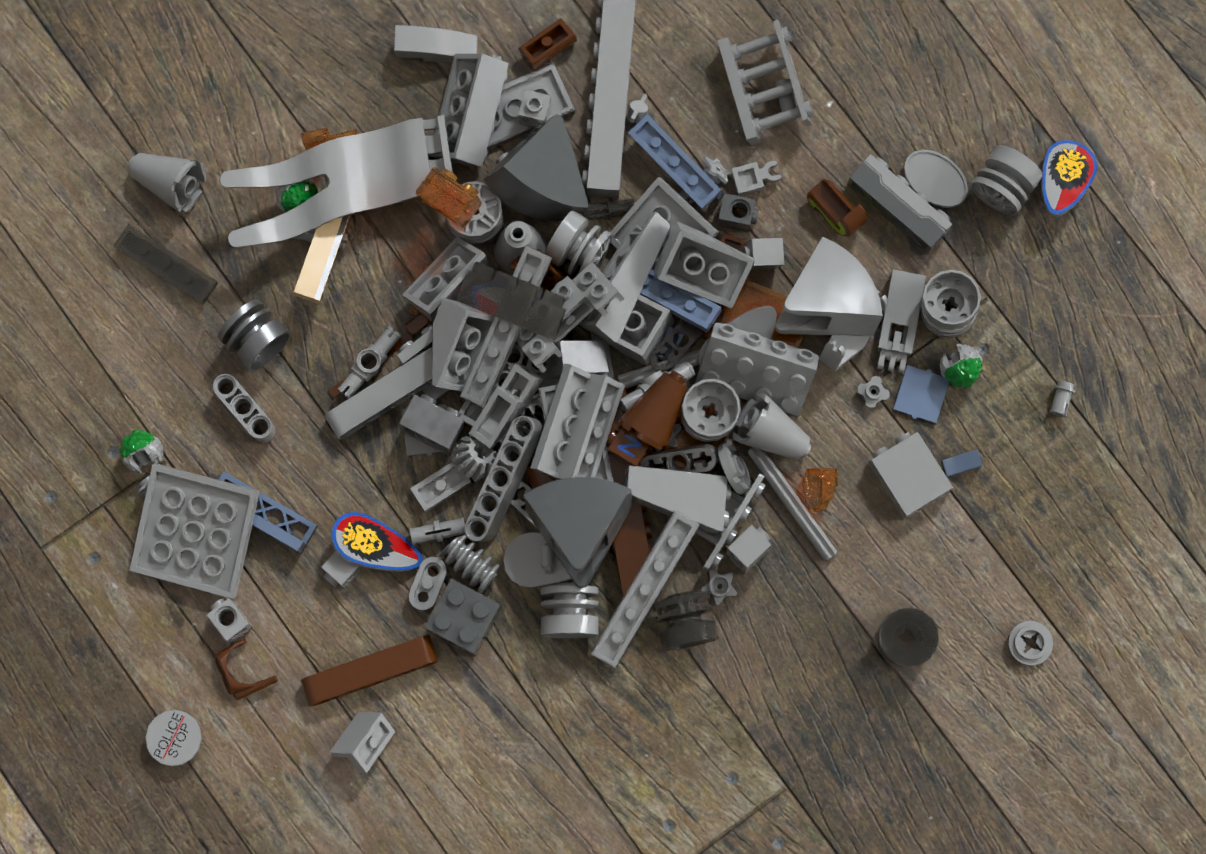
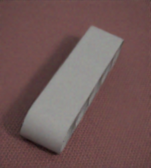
(381, 396)
(492, 487)

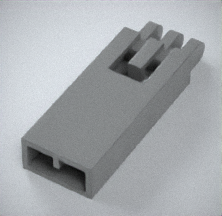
(903, 309)

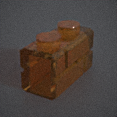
(449, 197)

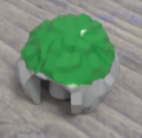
(295, 194)
(963, 367)
(140, 449)

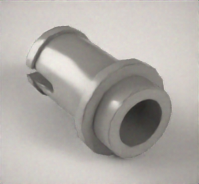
(787, 101)
(1062, 398)

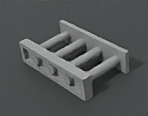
(740, 77)

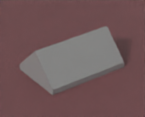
(443, 277)

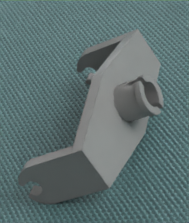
(844, 347)

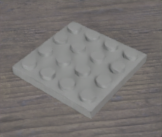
(194, 530)

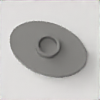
(936, 178)

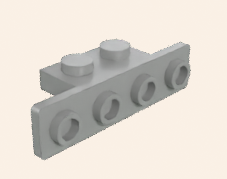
(738, 510)

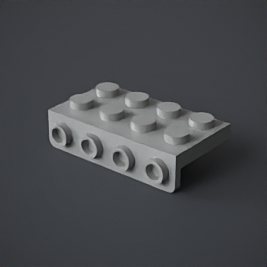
(759, 366)

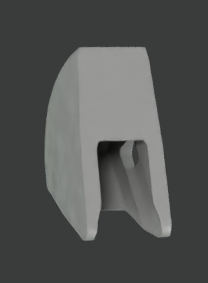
(831, 296)

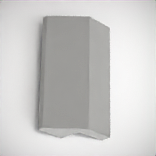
(577, 424)

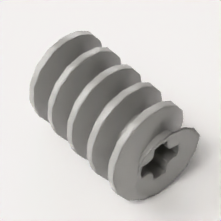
(471, 563)

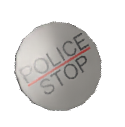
(173, 738)

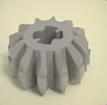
(473, 458)

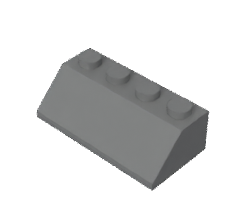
(471, 106)

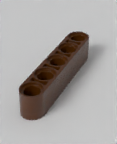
(369, 670)

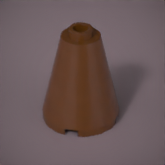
(656, 410)

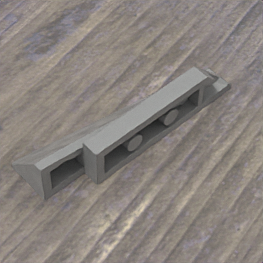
(628, 273)

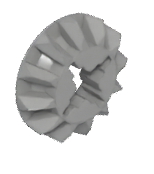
(1043, 642)

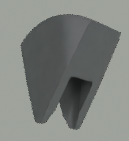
(541, 175)
(579, 520)

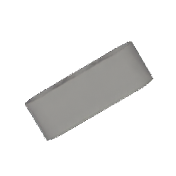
(235, 399)

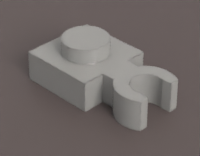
(751, 178)

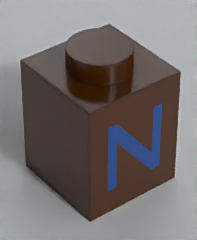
(627, 447)

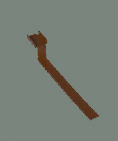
(413, 326)

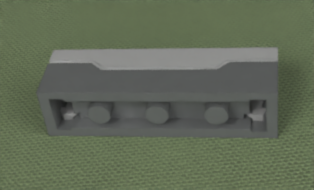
(899, 203)

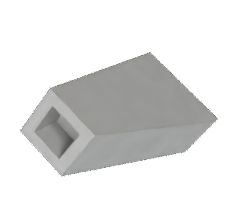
(692, 494)

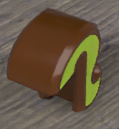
(836, 208)

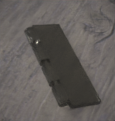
(510, 304)

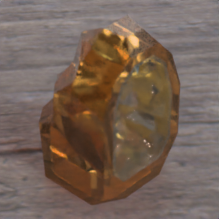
(819, 487)

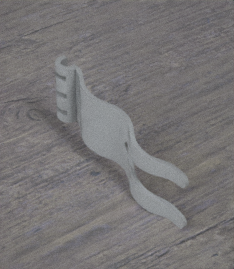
(362, 175)

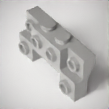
(582, 295)

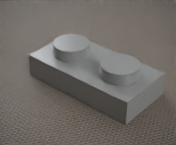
(439, 486)

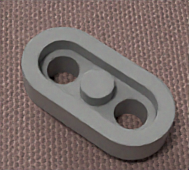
(427, 584)

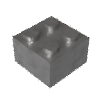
(432, 424)

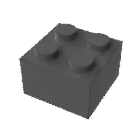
(463, 617)

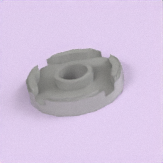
(734, 467)

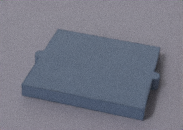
(921, 394)

